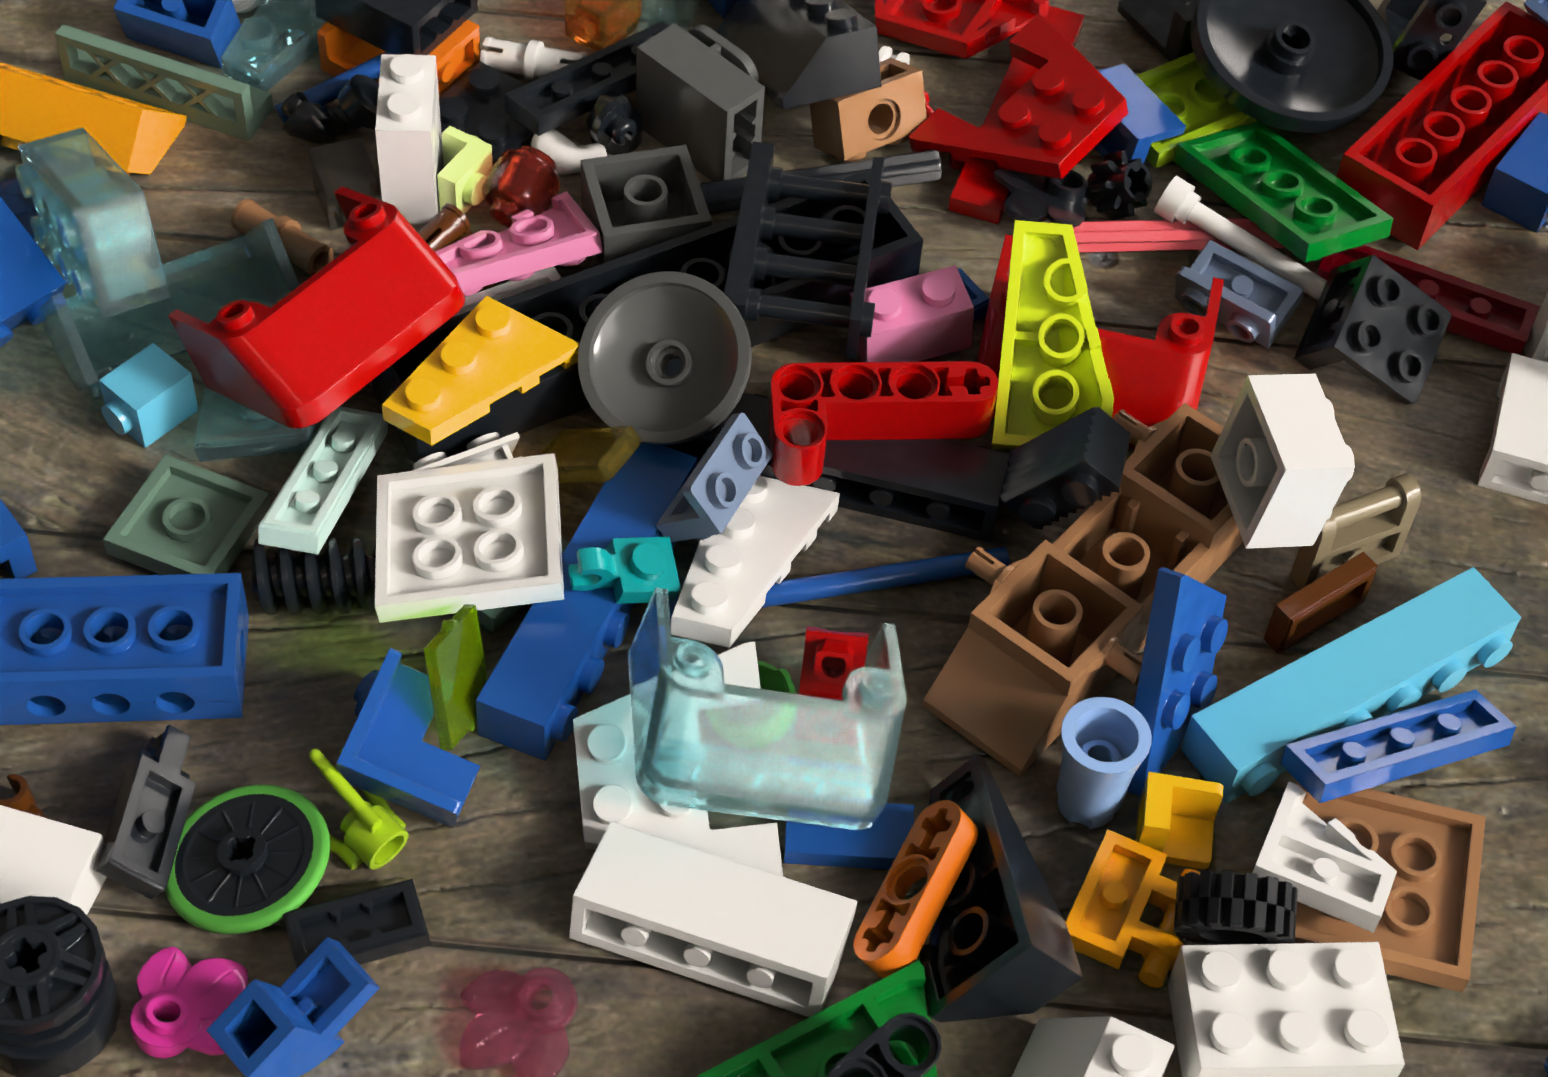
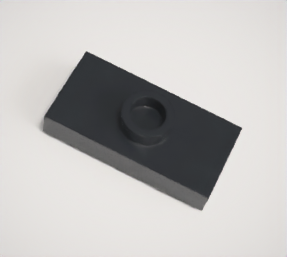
(365, 923)

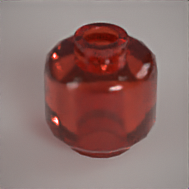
(520, 182)

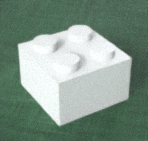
(1282, 460)

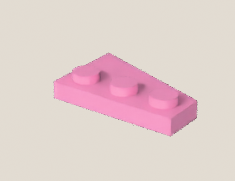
(531, 244)

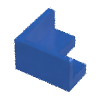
(389, 753)

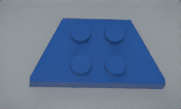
(1177, 664)

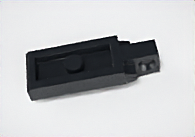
(149, 816)

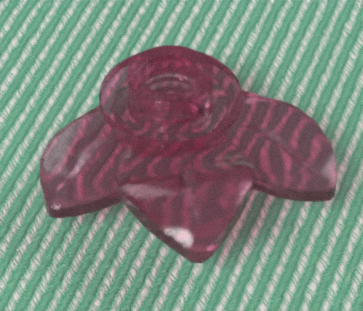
(509, 1027)

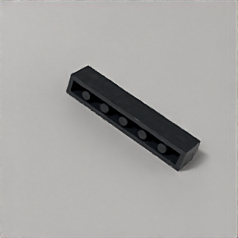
(909, 481)

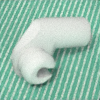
(564, 152)

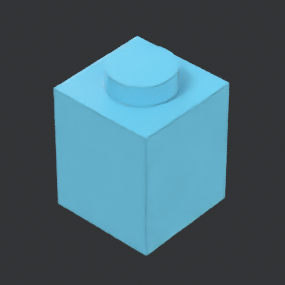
(148, 395)

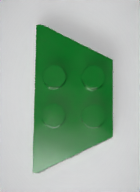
(825, 1038)

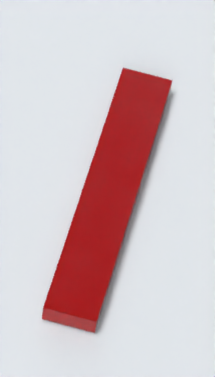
(976, 189)

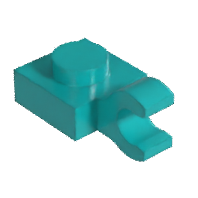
(629, 567)

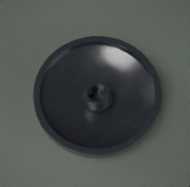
(1294, 60)

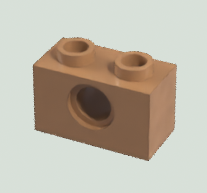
(873, 117)

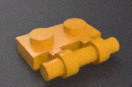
(1111, 905)

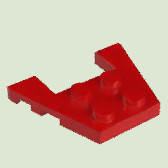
(1046, 122)

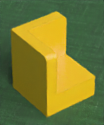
(1179, 818)

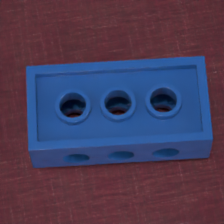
(122, 648)

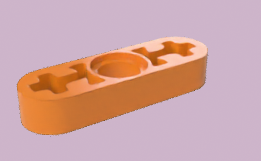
(899, 926)

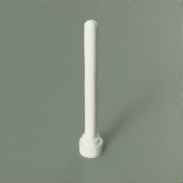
(1183, 204)

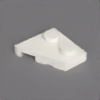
(1325, 863)

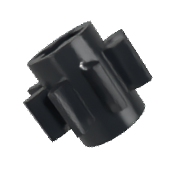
(1119, 185)

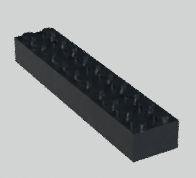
(705, 253)

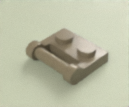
(1366, 524)

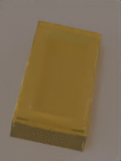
(592, 452)

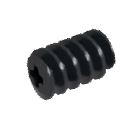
(314, 578)

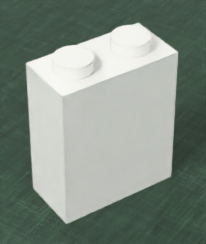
(409, 135)

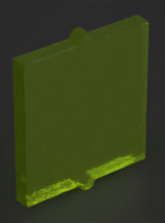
(456, 675)

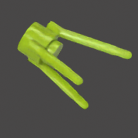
(370, 829)

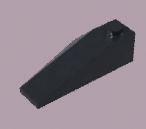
(1000, 933)

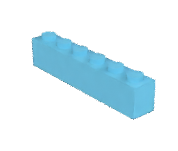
(1351, 681)

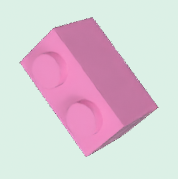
(918, 318)

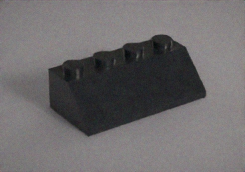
(805, 48)

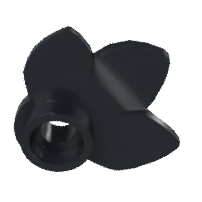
(1044, 198)

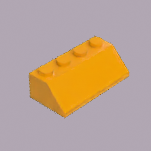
(45, 106)

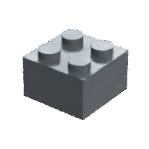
(642, 199)

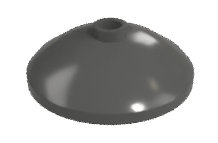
(645, 328)

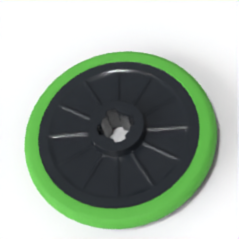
(236, 895)

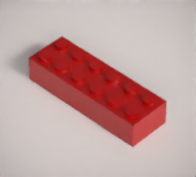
(1453, 126)

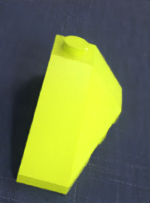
(1050, 339)

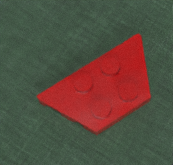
(955, 26)

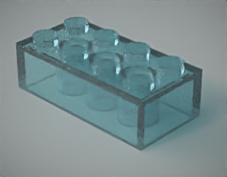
(92, 222)

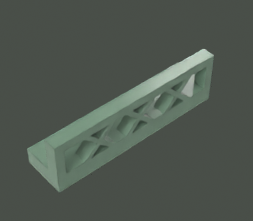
(162, 83)

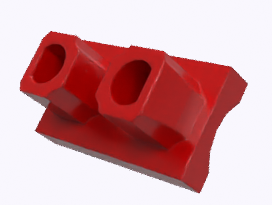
(829, 660)

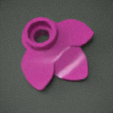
(185, 995)

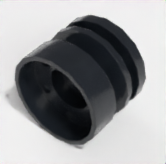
(69, 1004)

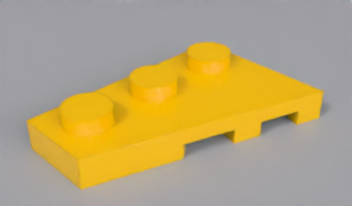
(473, 367)

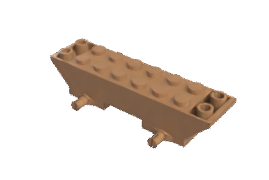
(1084, 604)

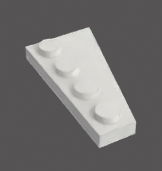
(752, 553)

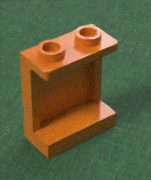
(454, 56)

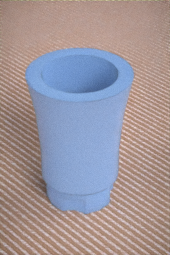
(1100, 754)

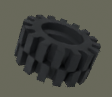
(1235, 909)

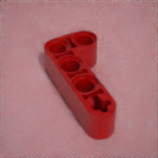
(872, 403)

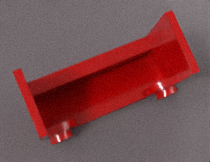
(333, 328)
(1145, 374)

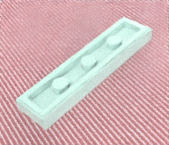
(323, 481)

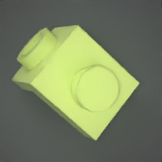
(465, 169)

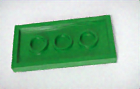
(1283, 191)

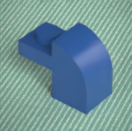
(298, 1024)

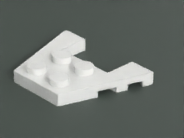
(612, 793)

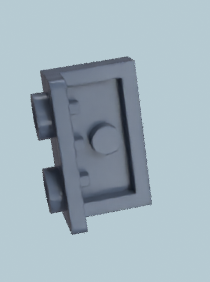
(1252, 300)
(717, 483)

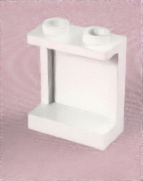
(1520, 434)

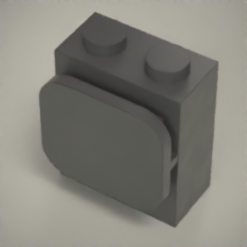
(700, 95)

